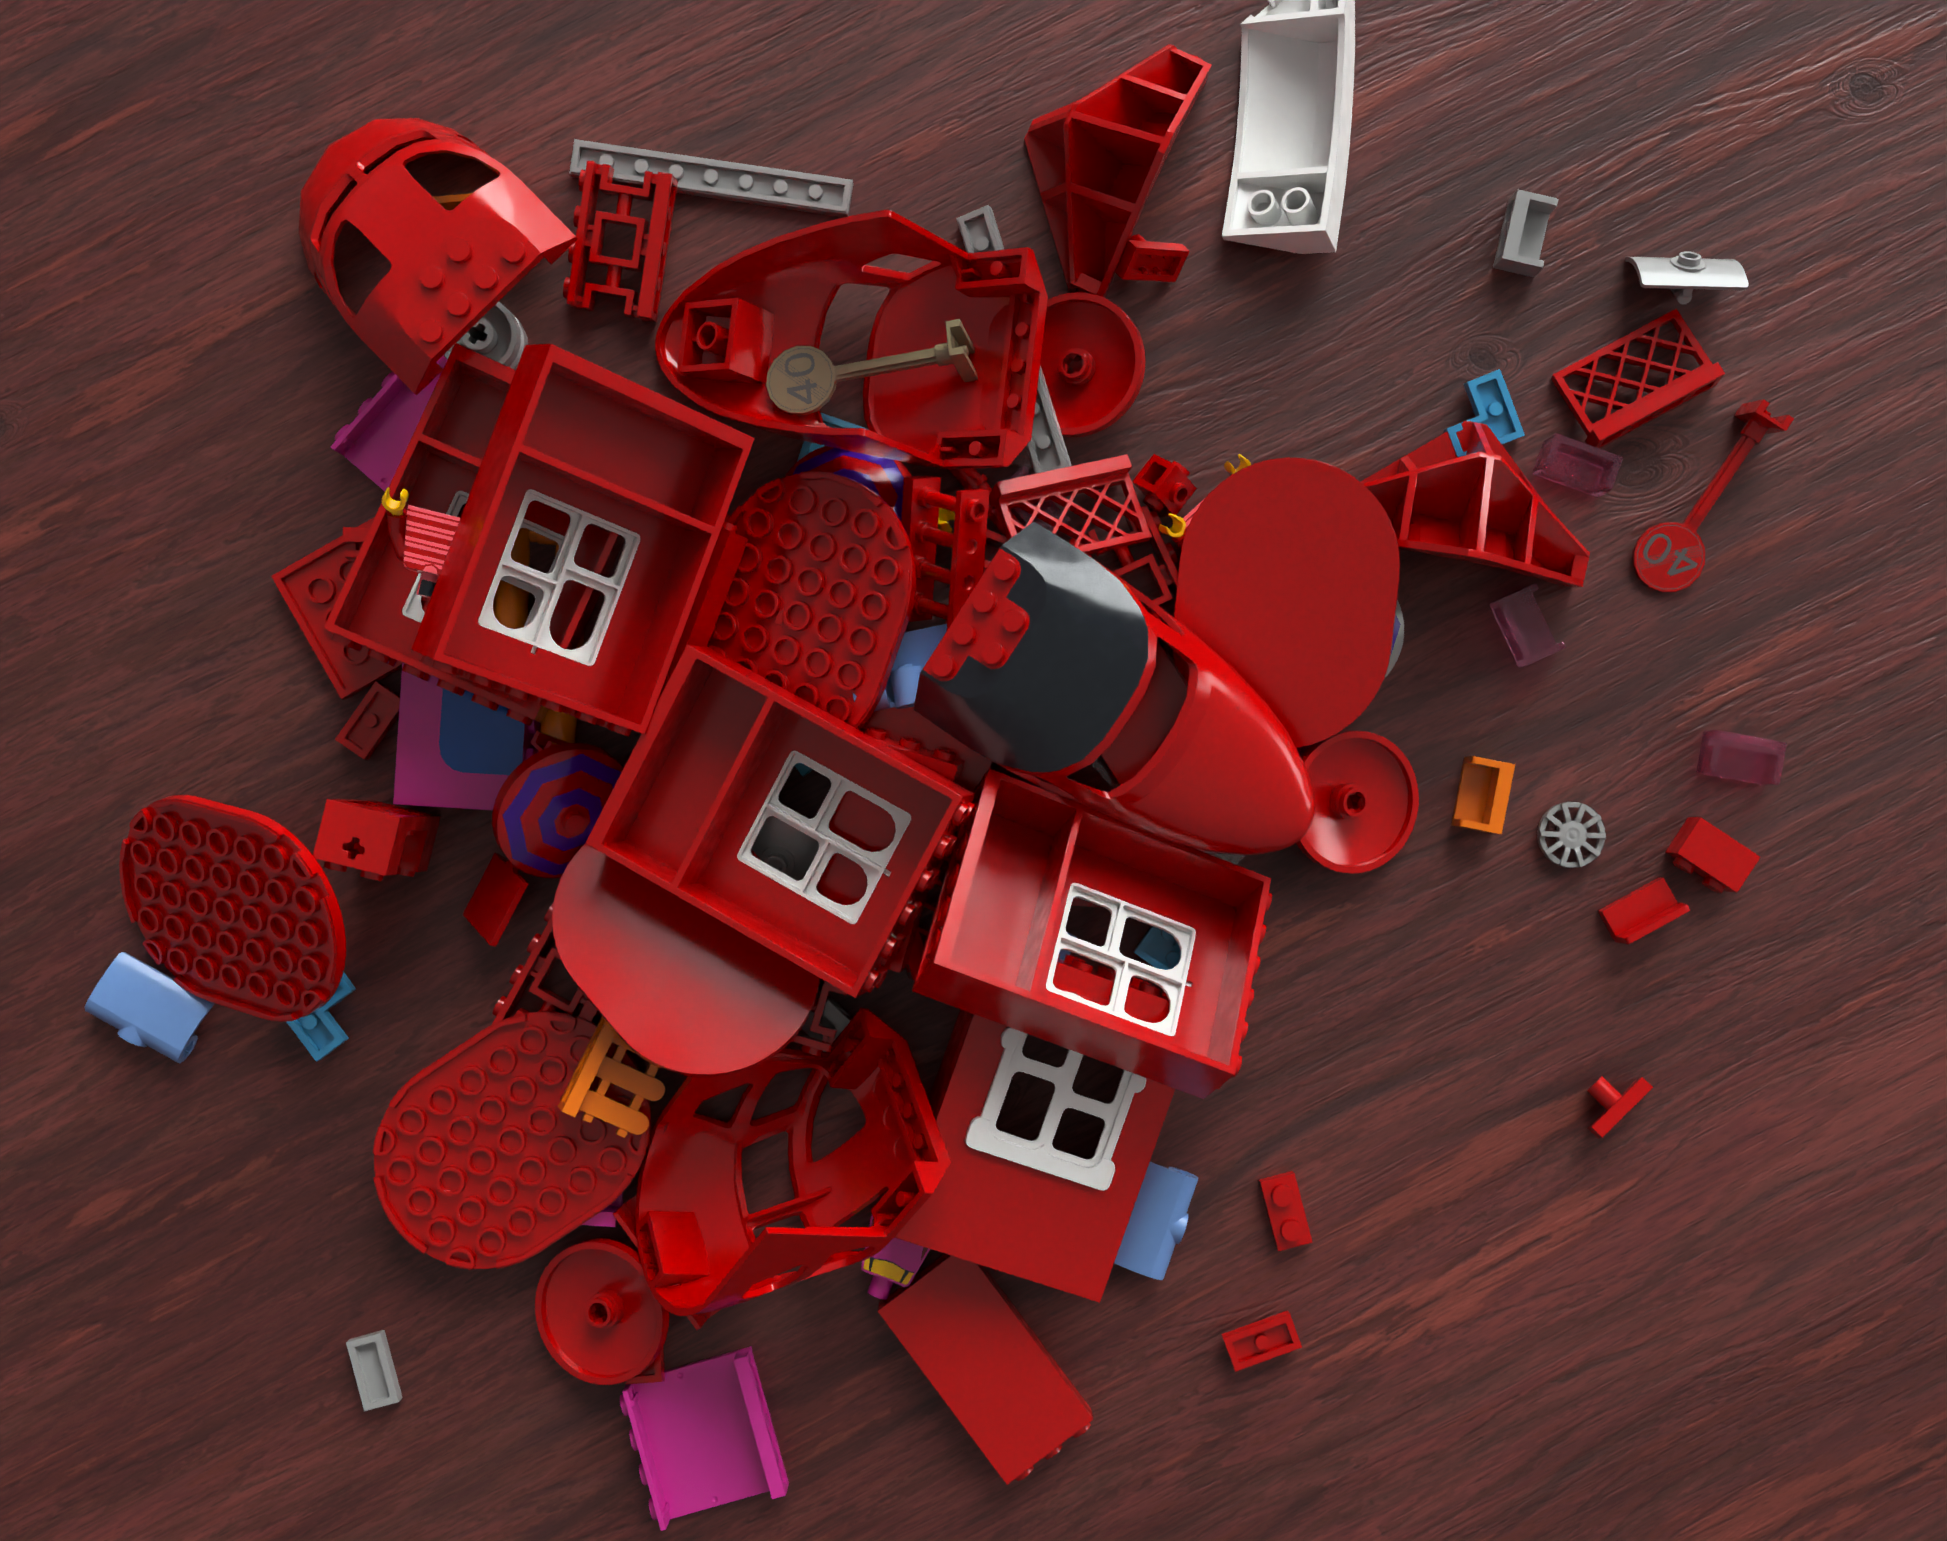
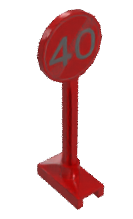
(1672, 552)

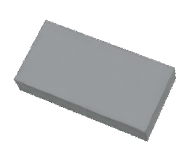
(374, 1370)

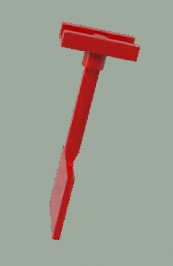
(501, 883)

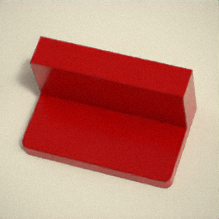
(1642, 911)

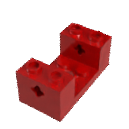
(375, 838)

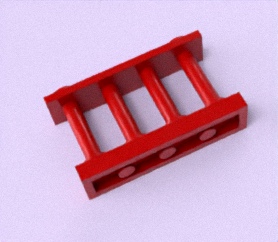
(968, 542)

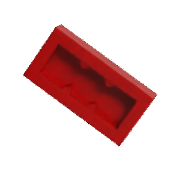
(1151, 260)
(1616, 1104)

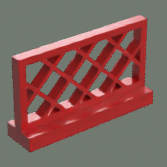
(1658, 401)
(1070, 481)

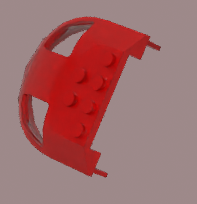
(442, 261)
(691, 1194)

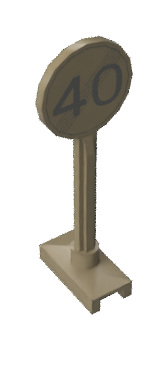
(805, 378)

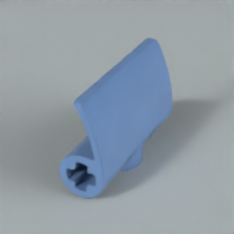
(910, 660)
(148, 1007)
(1157, 1221)

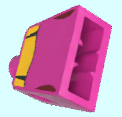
(893, 1264)

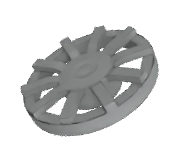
(1571, 834)

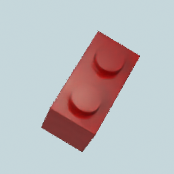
(1712, 855)

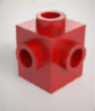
(1164, 485)

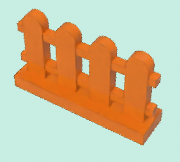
(610, 1070)

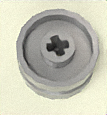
(504, 337)

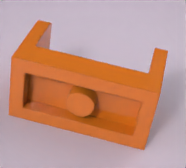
(1483, 795)

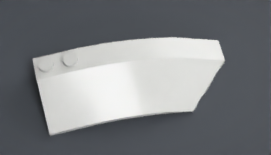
(1293, 126)

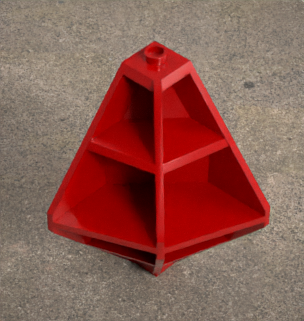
(1104, 157)
(1476, 509)

